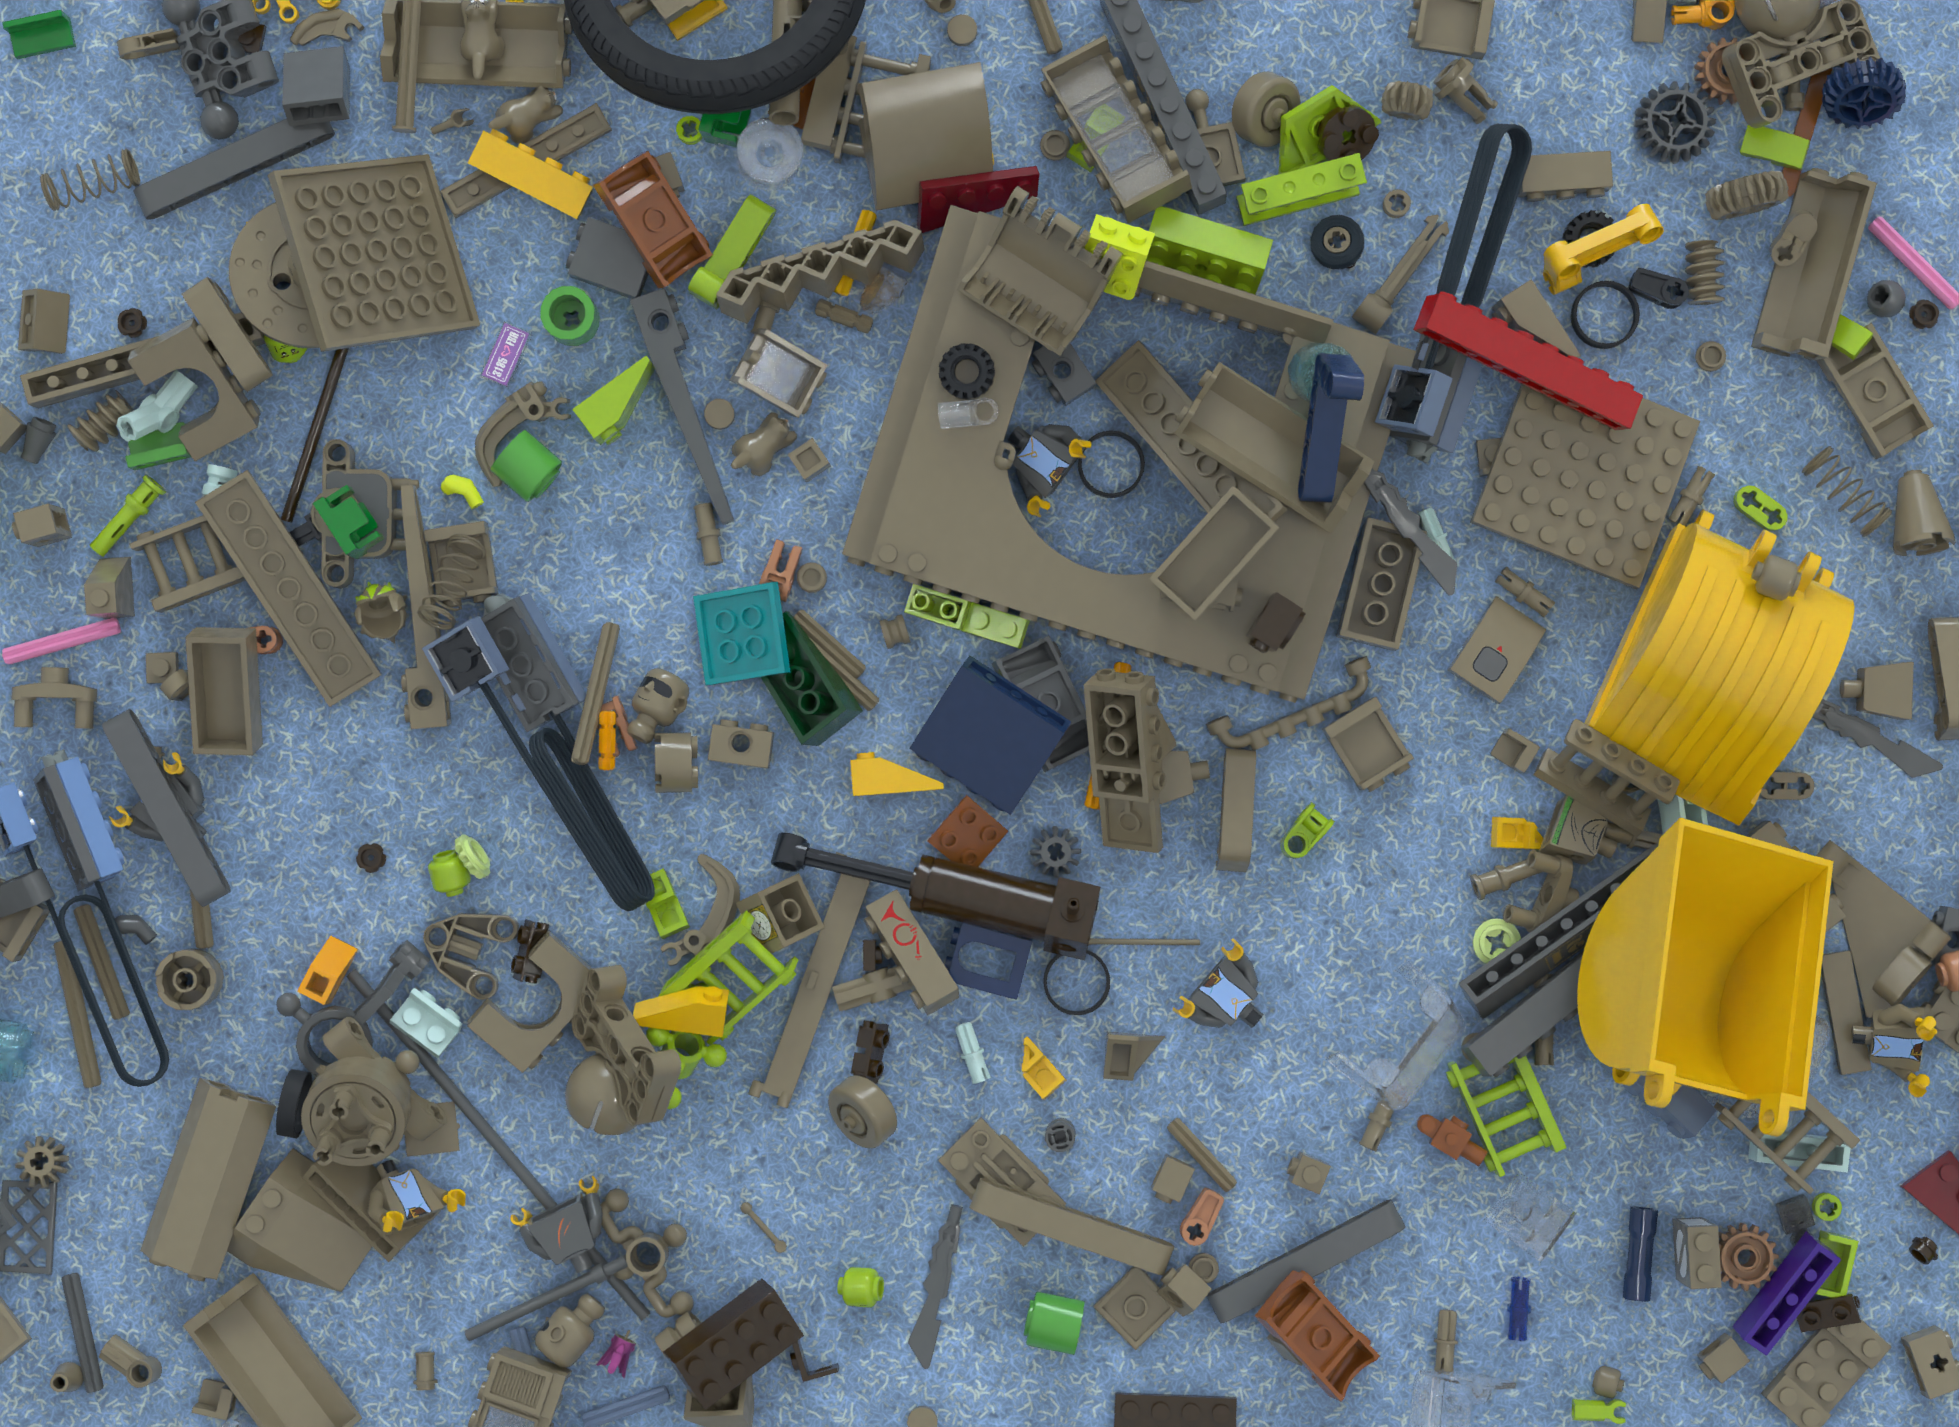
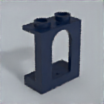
(963, 977)

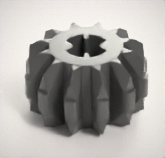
(1045, 855)

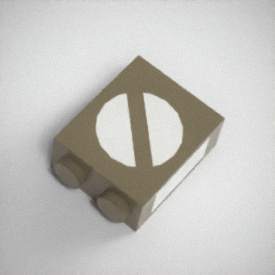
(1697, 1253)

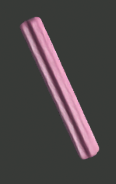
(1915, 262)
(61, 641)

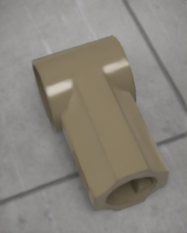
(127, 1361)

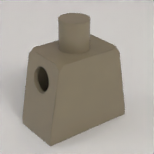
(1882, 690)
(1180, 775)

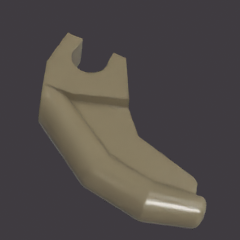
(325, 23)

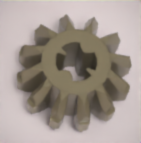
(1407, 100)
(49, 1169)

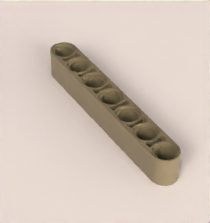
(1071, 1226)

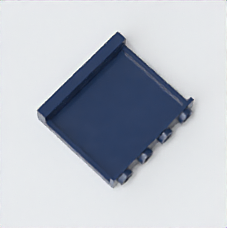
(989, 735)

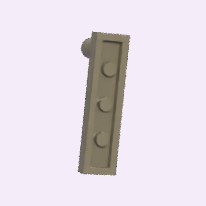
(827, 100)

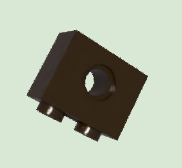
(1275, 624)

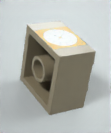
(782, 914)

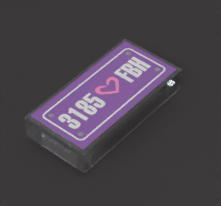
(506, 355)

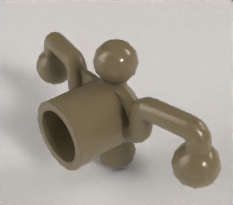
(653, 1274)

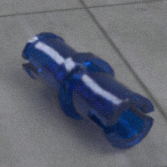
(1519, 1308)

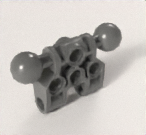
(217, 73)

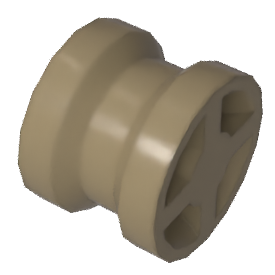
(894, 631)

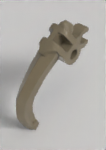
(521, 405)
(719, 918)

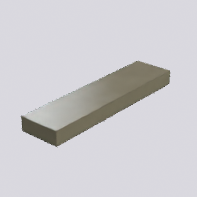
(1844, 1011)

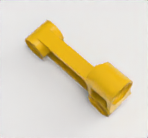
(1565, 260)

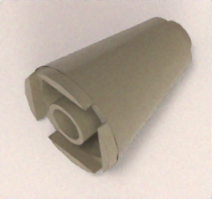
(1920, 517)

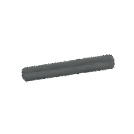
(82, 1332)

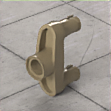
(54, 685)
(1554, 893)

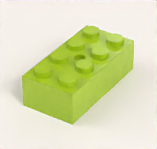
(1208, 249)

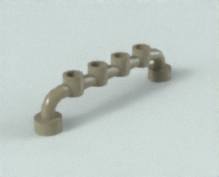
(1286, 725)

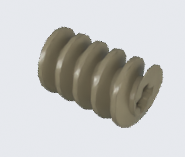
(1704, 272)
(100, 422)

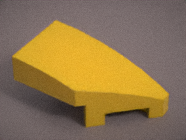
(1515, 833)
(1039, 1070)

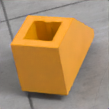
(327, 971)

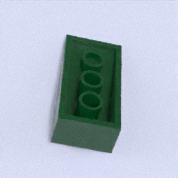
(812, 693)

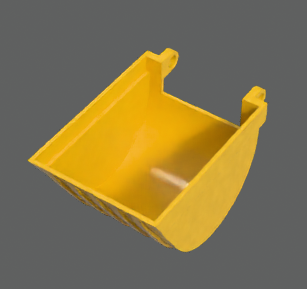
(1715, 672)
(1710, 971)

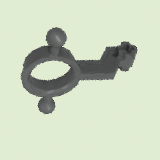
(405, 960)

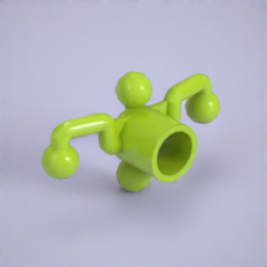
(694, 1045)

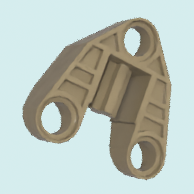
(460, 972)

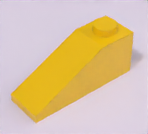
(881, 776)
(689, 1011)

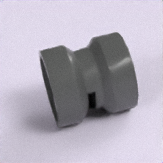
(1064, 1131)

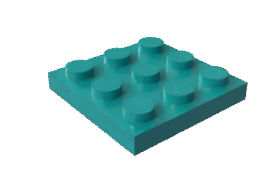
(741, 633)

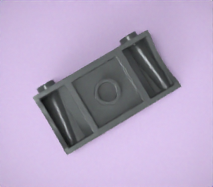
(1042, 675)

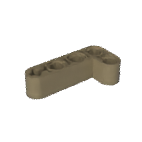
(227, 333)
(1944, 649)
(1236, 810)

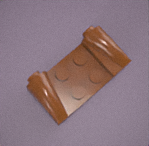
(653, 219)
(1316, 1333)

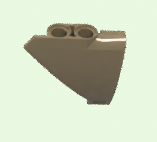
(1885, 932)

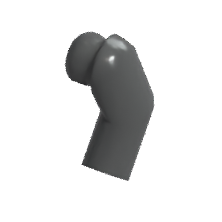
(136, 925)

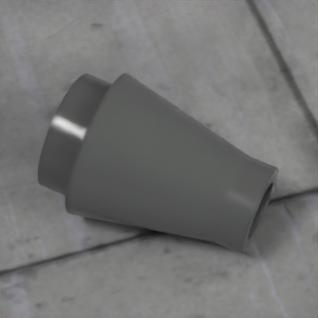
(37, 439)

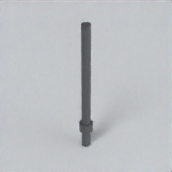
(598, 1274)

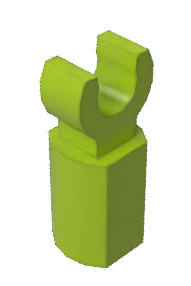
(1596, 1410)

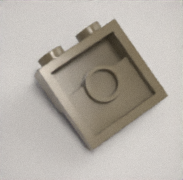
(1945, 1010)

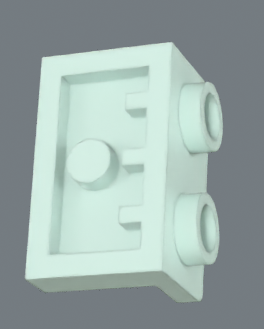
(427, 1022)

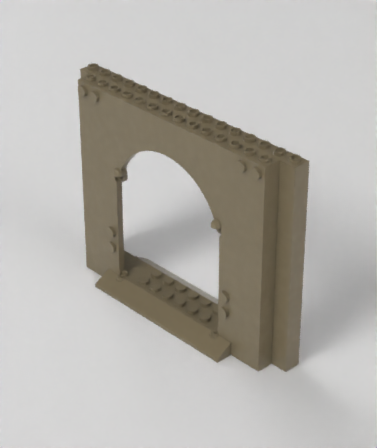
(948, 515)

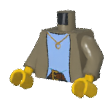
(1897, 1042)
(408, 1199)

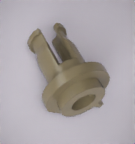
(1455, 81)

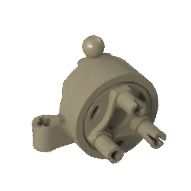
(364, 1102)

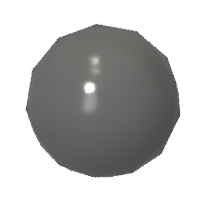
(1894, 297)

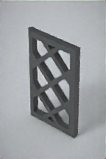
(47, 1243)

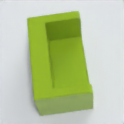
(1845, 1249)

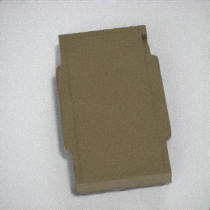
(995, 1157)

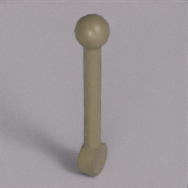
(780, 1245)

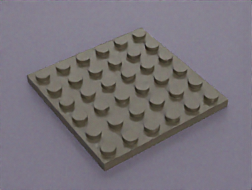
(373, 251)
(1584, 486)

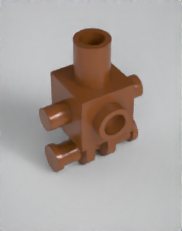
(1451, 1138)

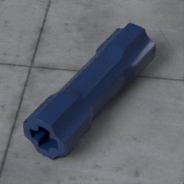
(1640, 1252)

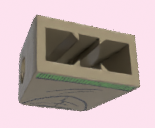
(1577, 833)

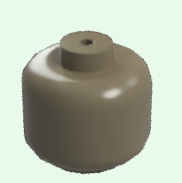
(1607, 1382)

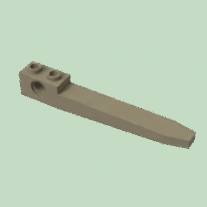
(419, 576)

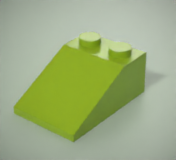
(611, 406)

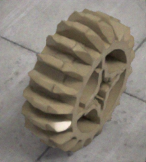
(1747, 195)

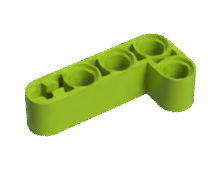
(732, 249)

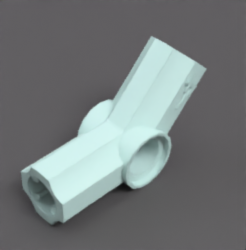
(158, 410)

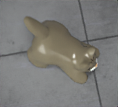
(480, 39)
(523, 114)
(759, 447)

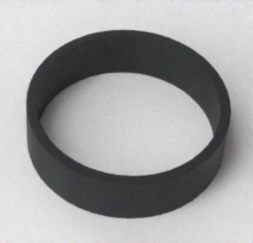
(1629, 295)
(1142, 462)
(1097, 1005)
(291, 1102)

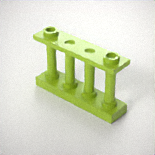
(1301, 189)
(720, 950)
(1535, 1109)

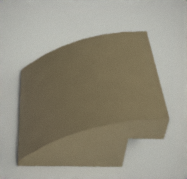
(924, 130)

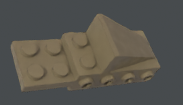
(1126, 757)

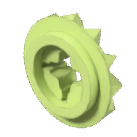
(472, 856)
(1492, 928)

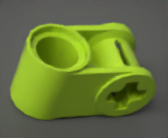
(1306, 830)

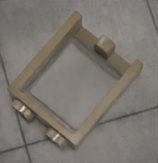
(779, 372)

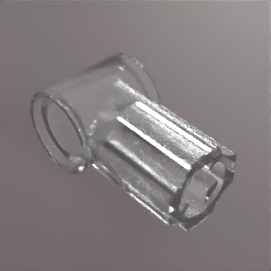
(964, 413)

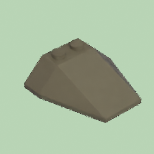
(297, 1231)

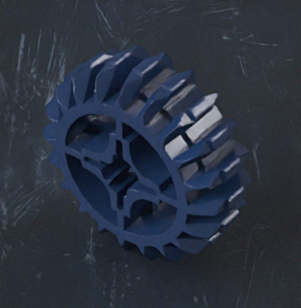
(1864, 93)

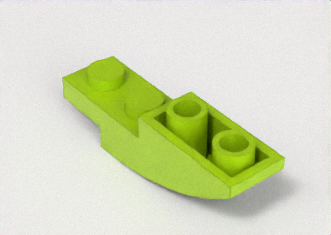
(966, 616)

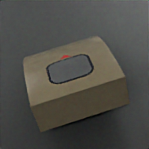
(1497, 650)

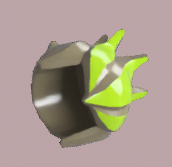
(380, 611)

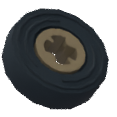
(1337, 257)

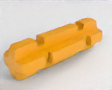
(607, 740)

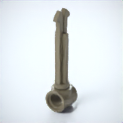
(1377, 306)

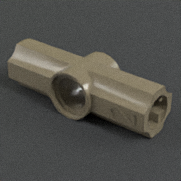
(871, 988)

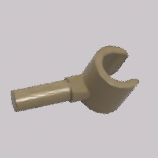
(455, 120)

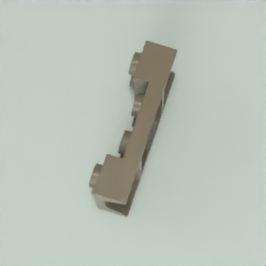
(1877, 395)
(1824, 1372)

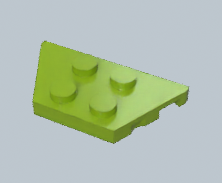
(1300, 129)

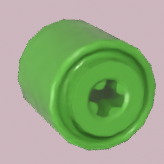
(564, 301)
(527, 466)
(1054, 1322)

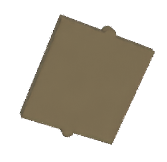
(441, 1141)

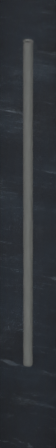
(492, 1137)

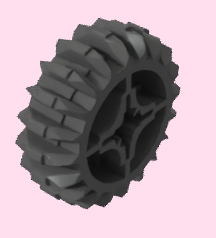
(1687, 125)

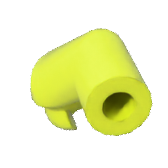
(462, 486)

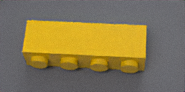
(531, 175)

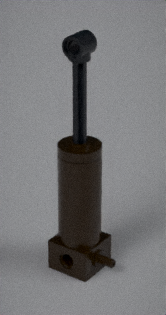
(971, 895)

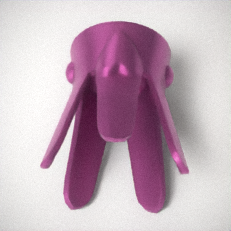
(618, 1354)

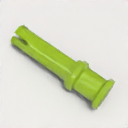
(136, 505)

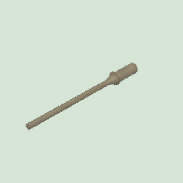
(1110, 941)

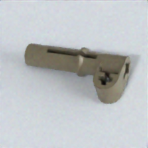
(784, 16)

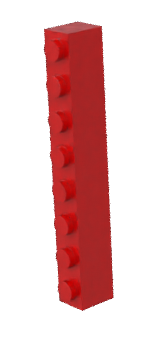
(1528, 361)

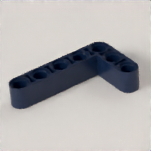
(1334, 382)

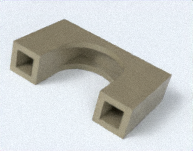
(190, 348)
(522, 1042)

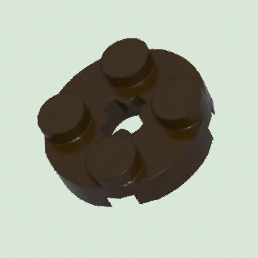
(1347, 118)

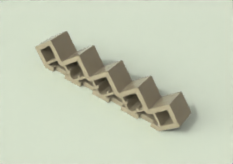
(819, 268)

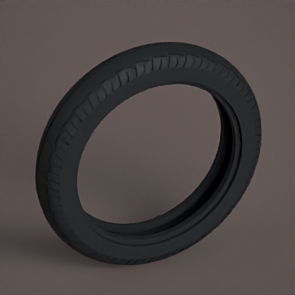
(717, 84)

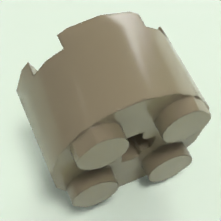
(674, 762)
(172, 980)

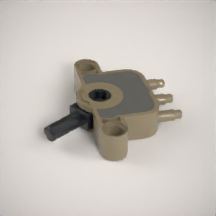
(373, 489)

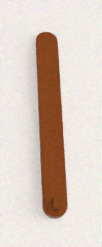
(1807, 121)

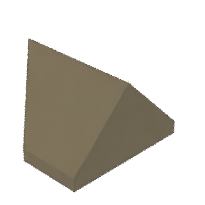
(1127, 1053)

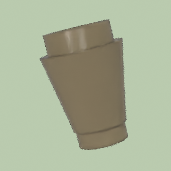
(71, 1374)

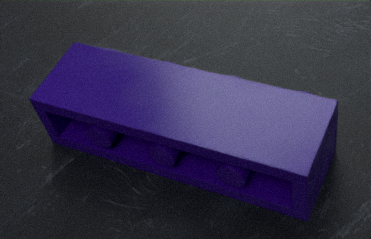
(1786, 1293)

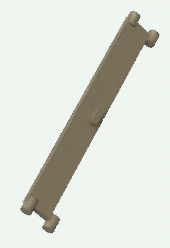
(813, 990)

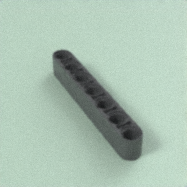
(228, 166)
(166, 807)
(1312, 1257)

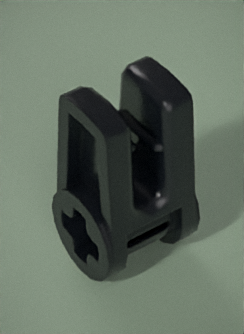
(1655, 288)

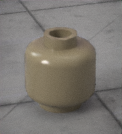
(1776, 577)

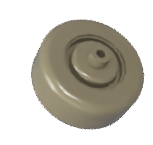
(1260, 107)
(862, 1111)

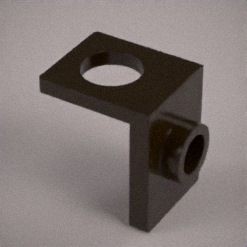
(799, 1363)

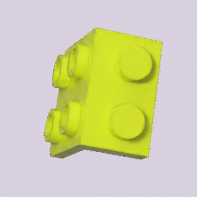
(1132, 242)

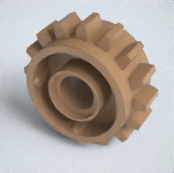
(1711, 74)
(1760, 1259)

